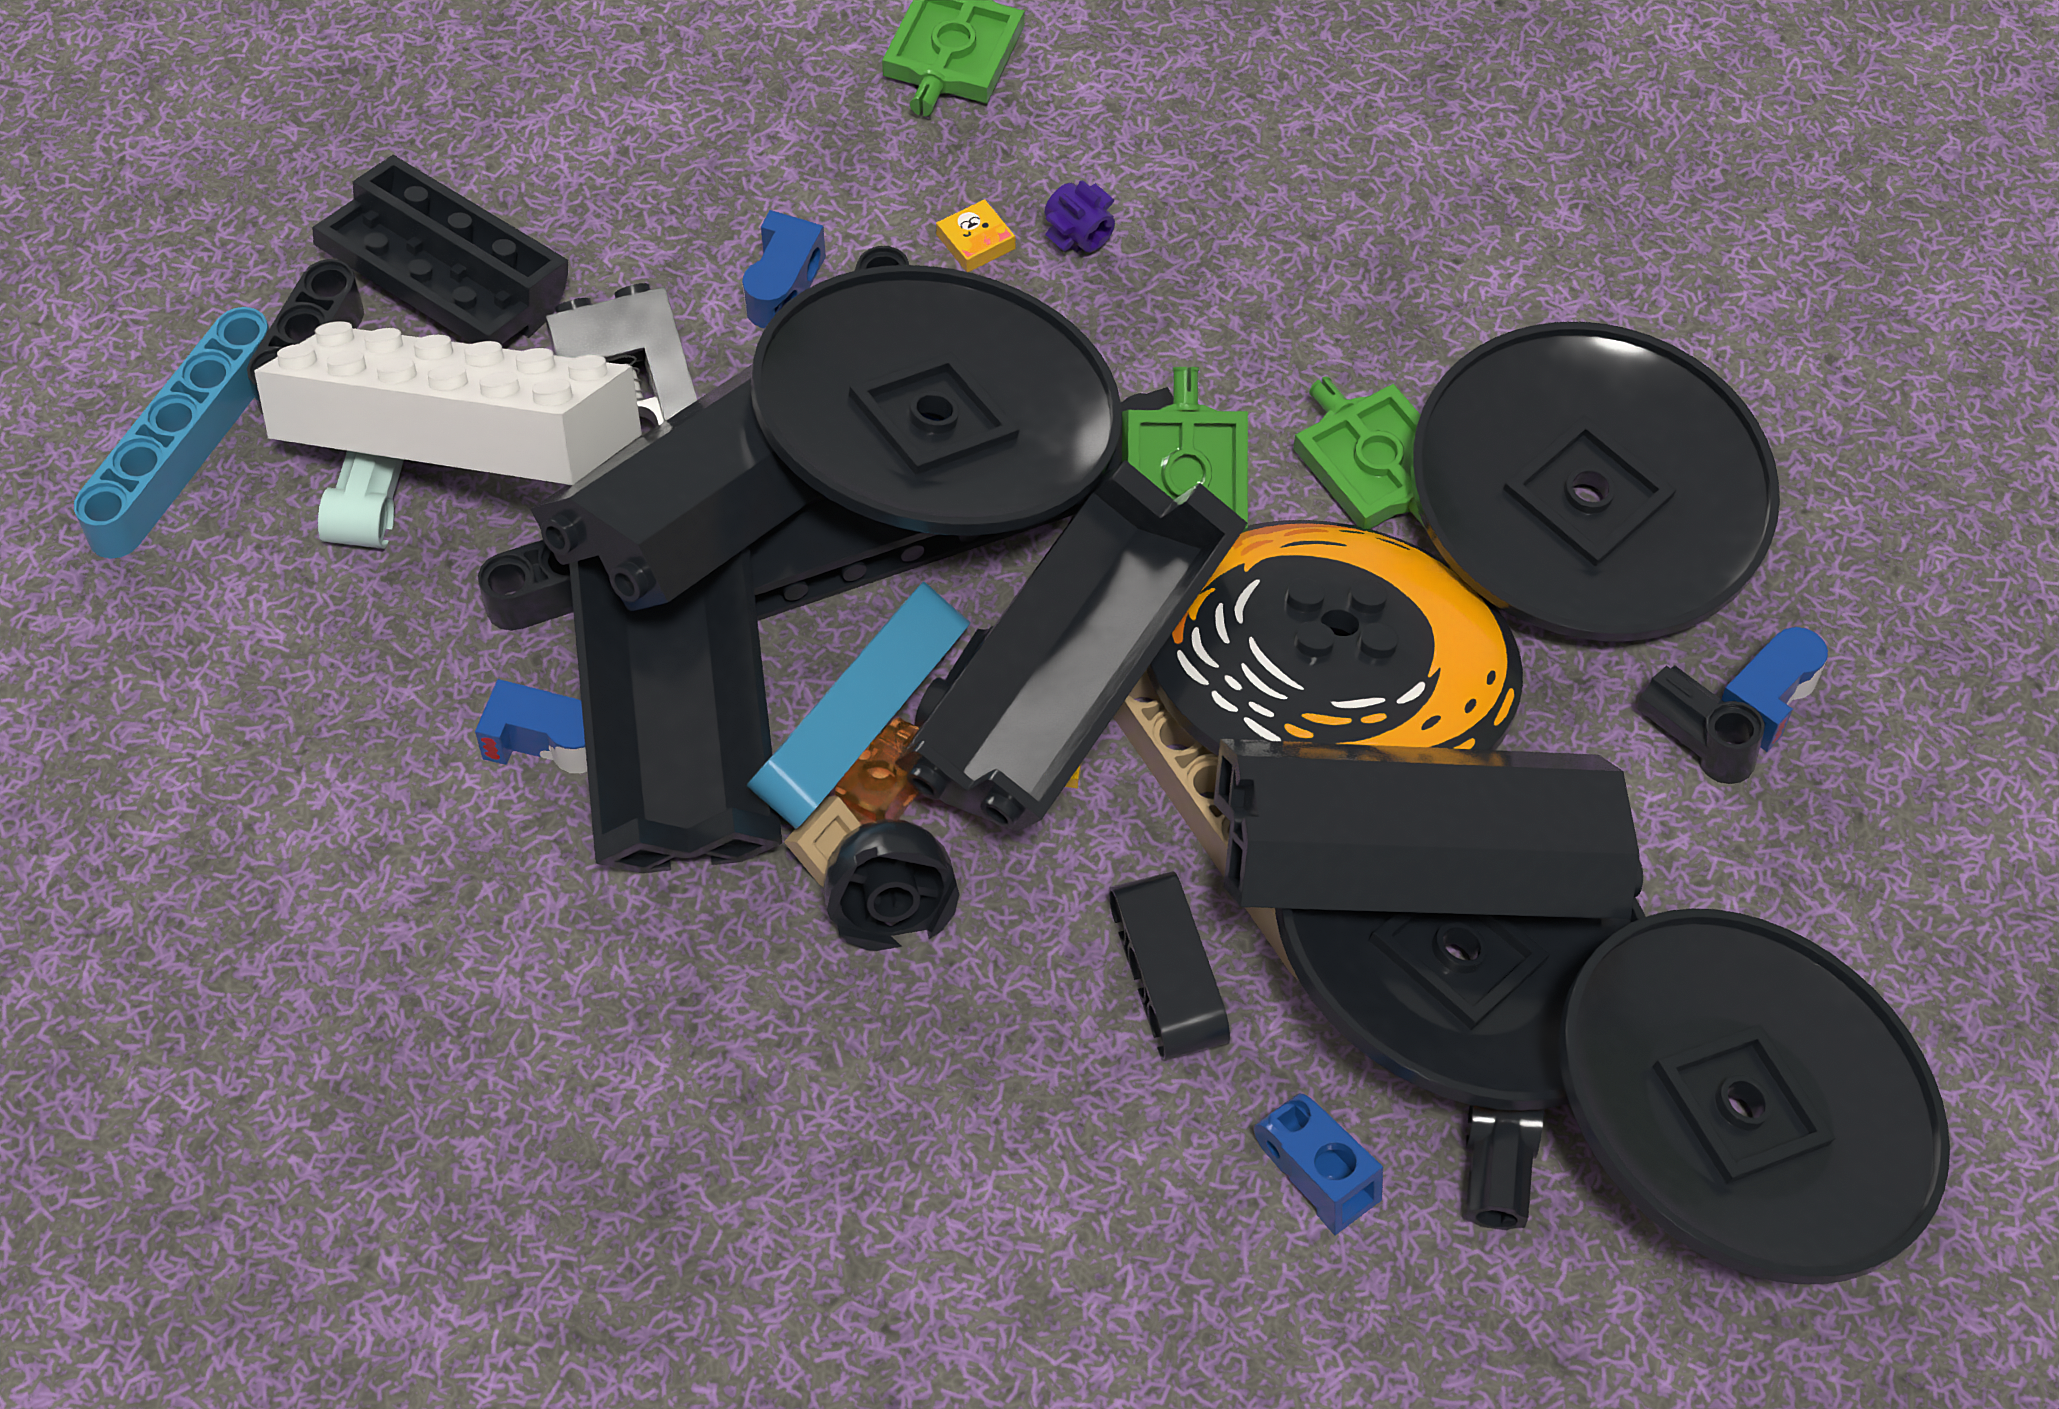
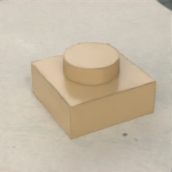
(821, 834)

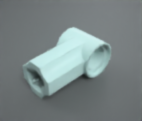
(362, 501)

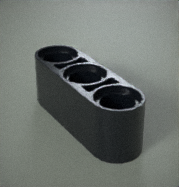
(321, 296)
(538, 584)
(1172, 964)

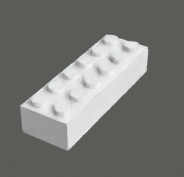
(450, 402)

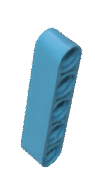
(171, 437)
(858, 705)

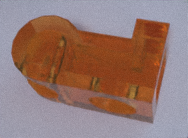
(875, 784)

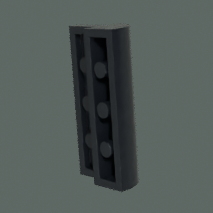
(444, 254)

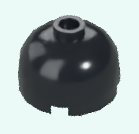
(889, 875)

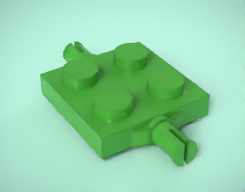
(952, 49)
(1190, 445)
(1363, 451)

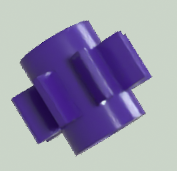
(1079, 217)

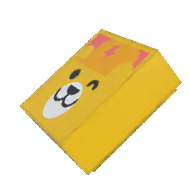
(975, 235)

